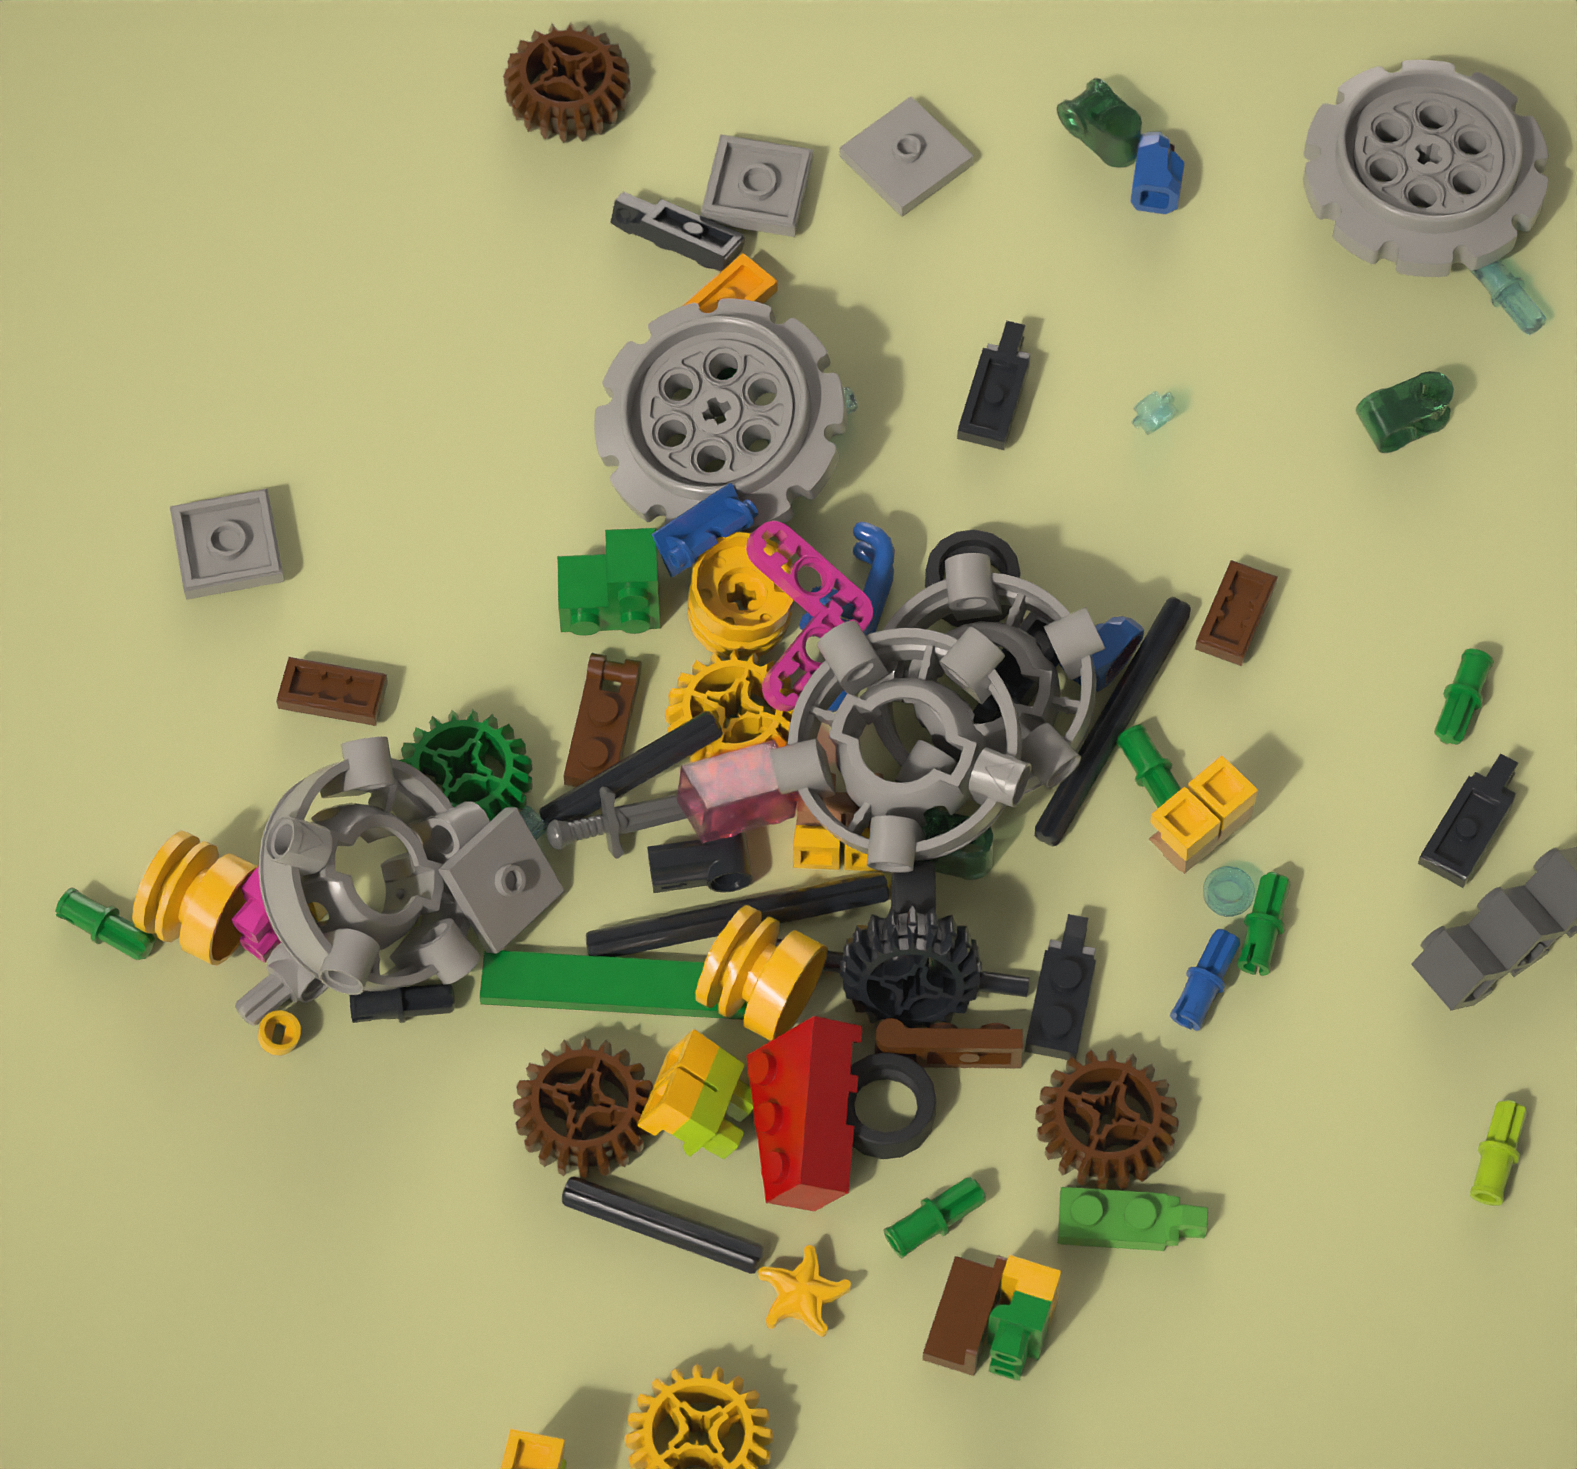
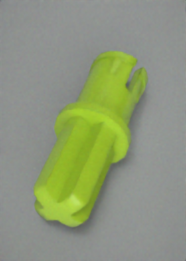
(1498, 1153)

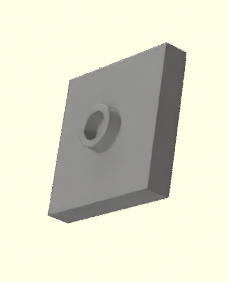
(906, 156)
(757, 185)
(226, 544)
(501, 880)

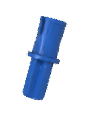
(1205, 980)

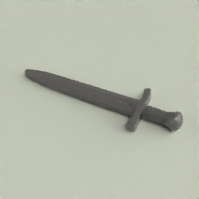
(615, 821)

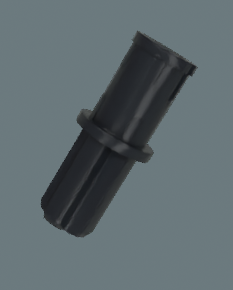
(402, 1003)

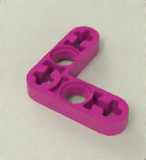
(824, 616)

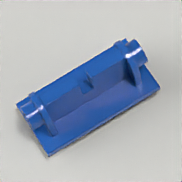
(699, 527)

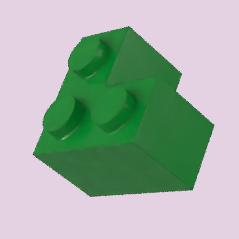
(611, 588)

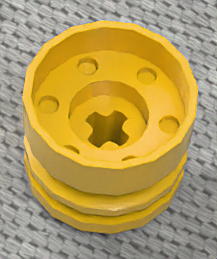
(728, 575)
(193, 897)
(752, 969)

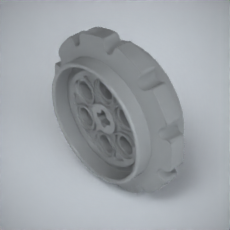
(1425, 168)
(689, 352)

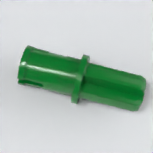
(1463, 696)
(1151, 768)
(104, 924)
(1264, 924)
(934, 1216)

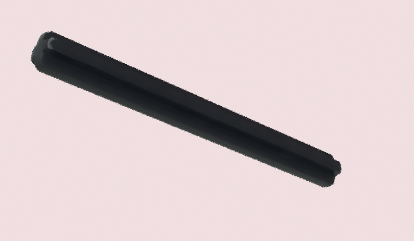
(1113, 721)
(711, 920)

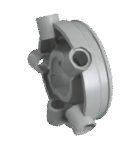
(975, 593)
(893, 807)
(300, 870)

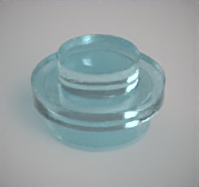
(1154, 411)
(1228, 891)

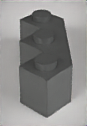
(1505, 935)

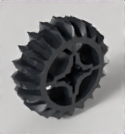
(911, 968)

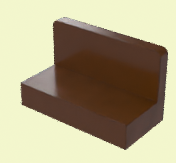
(964, 1315)

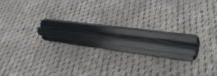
(635, 769)
(662, 1224)

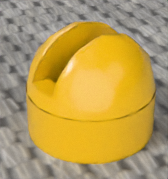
(289, 1038)

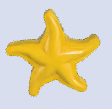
(802, 1292)

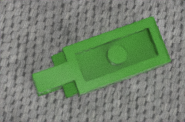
(1126, 1219)

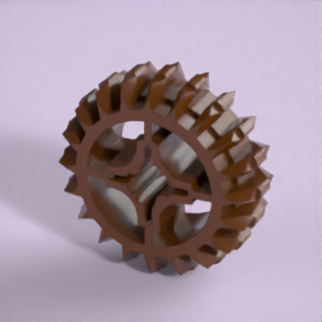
(573, 67)
(547, 1091)
(1127, 1129)

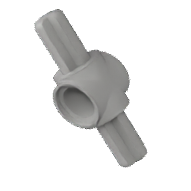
(285, 981)

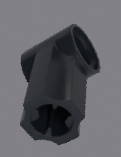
(718, 864)

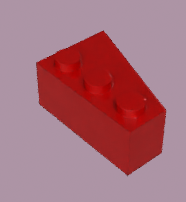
(801, 1112)

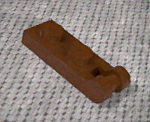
(602, 718)
(952, 1047)

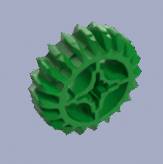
(460, 748)

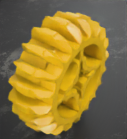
(739, 679)
(674, 1401)

